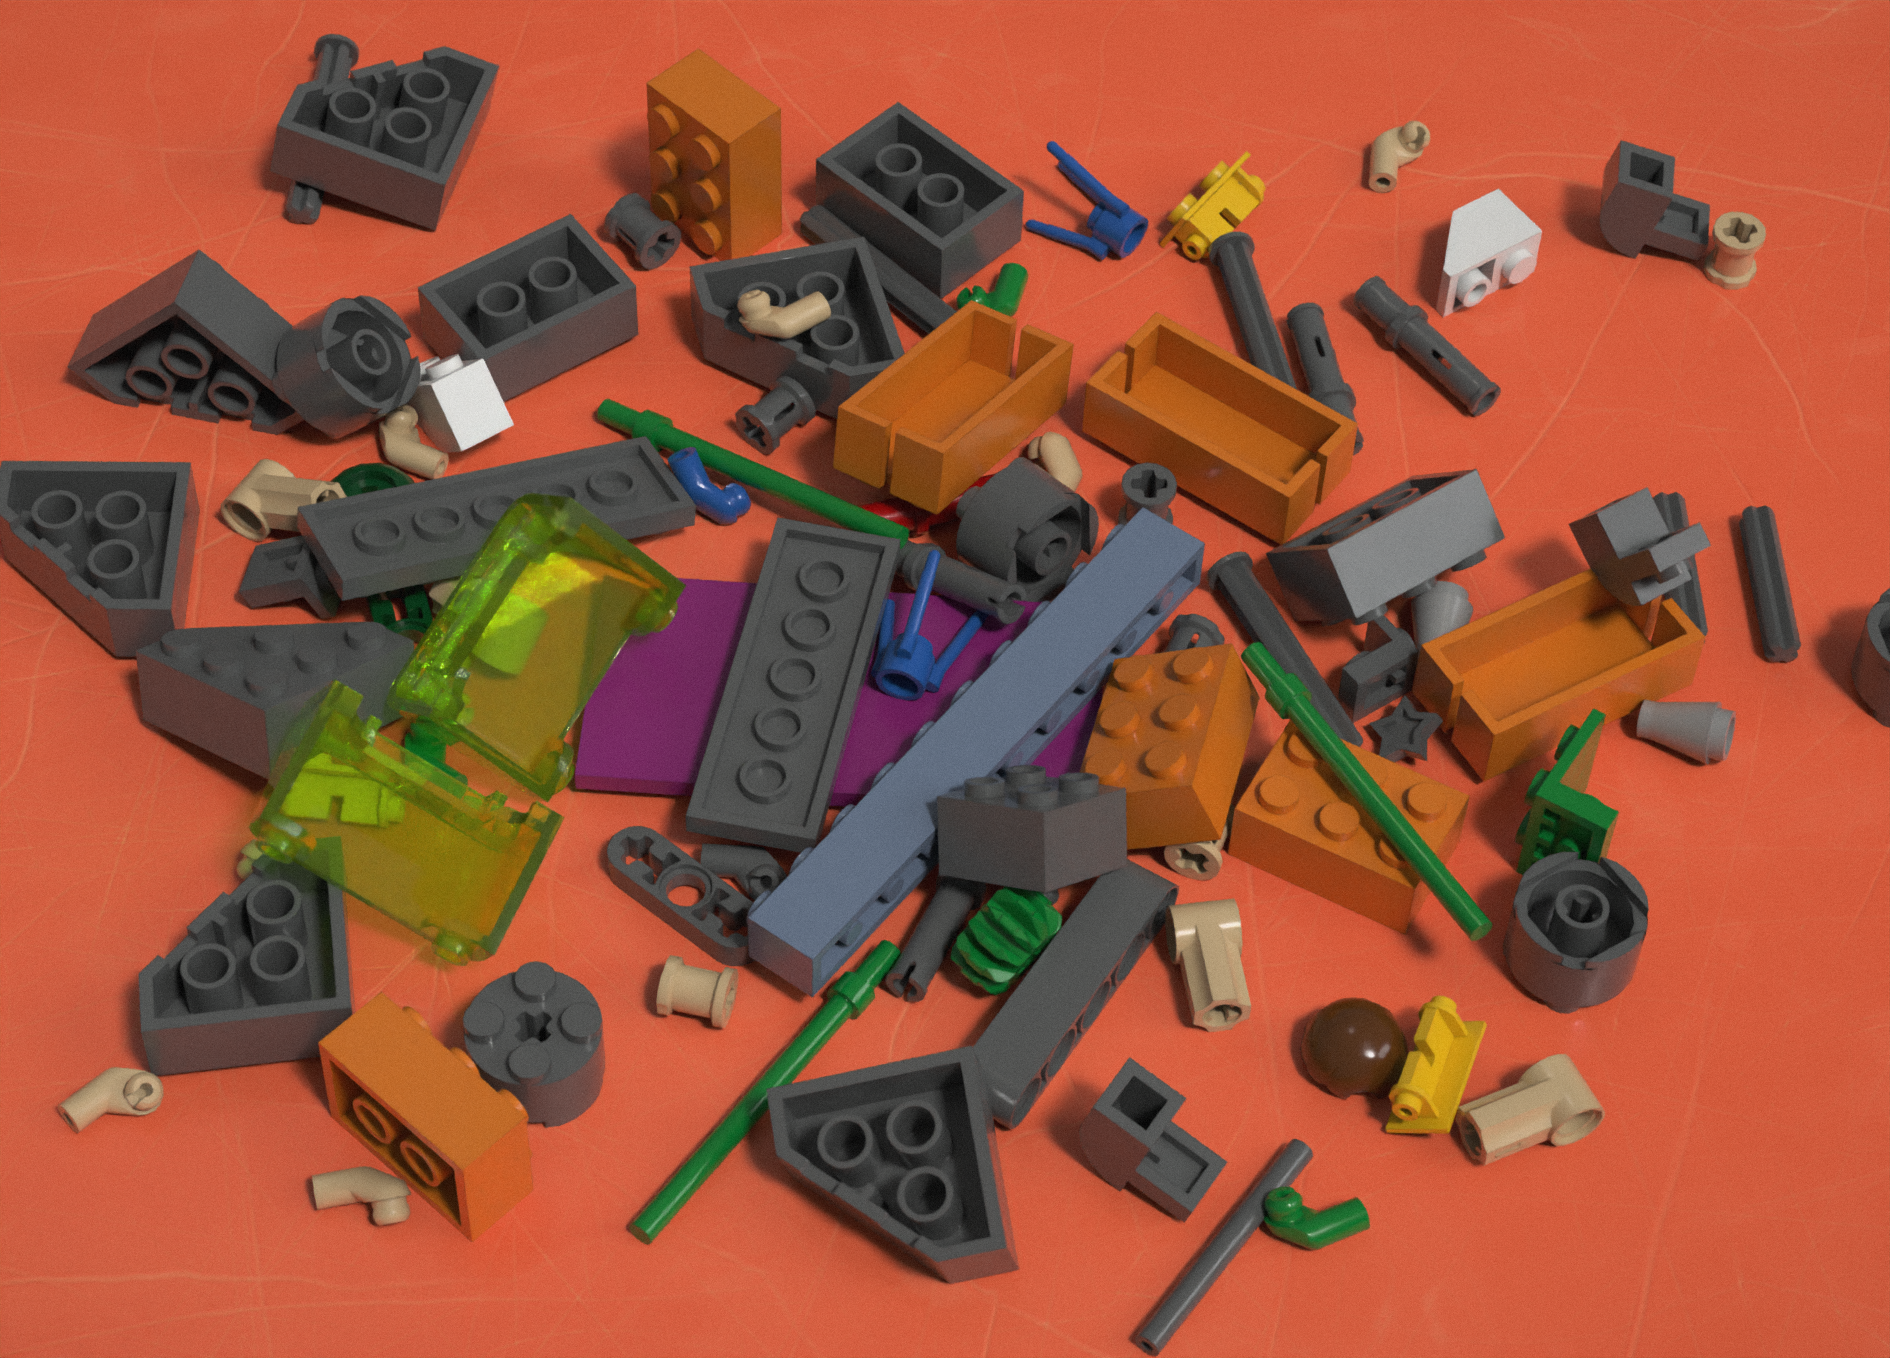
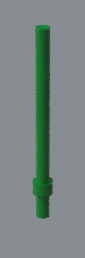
(664, 436)
(1292, 701)
(846, 1001)

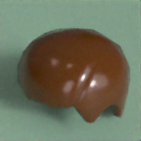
(1354, 1048)

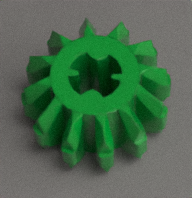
(1005, 938)

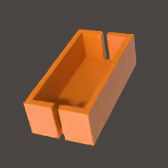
(952, 407)
(1219, 427)
(1546, 663)

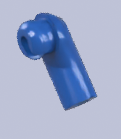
(717, 504)

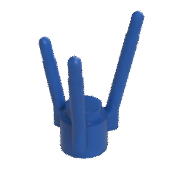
(1113, 221)
(907, 664)

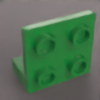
(1561, 812)

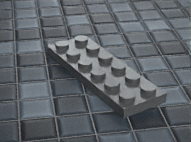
(440, 524)
(794, 686)

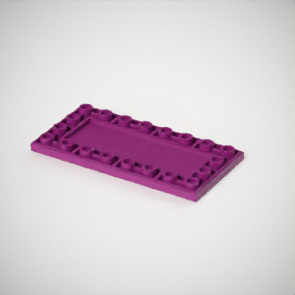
(664, 689)

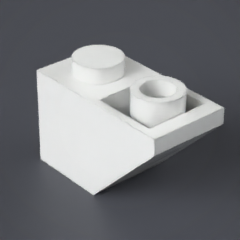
(1485, 251)
(458, 403)

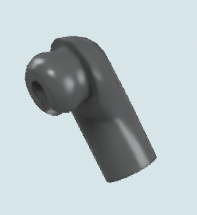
(748, 865)

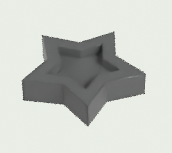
(1406, 732)

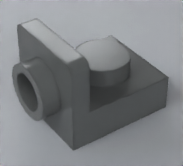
(288, 572)
(1379, 672)

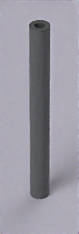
(1221, 1250)

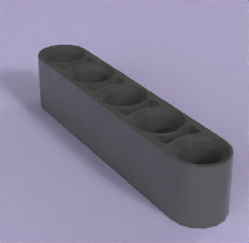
(1070, 987)

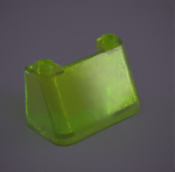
(532, 639)
(399, 830)

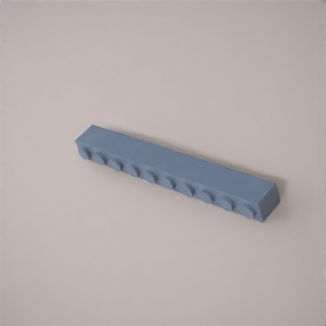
(997, 722)

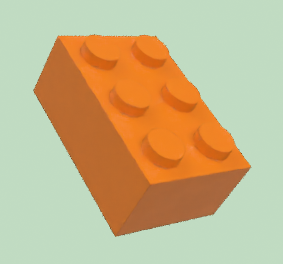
(714, 157)
(1175, 740)
(1317, 836)
(428, 1114)

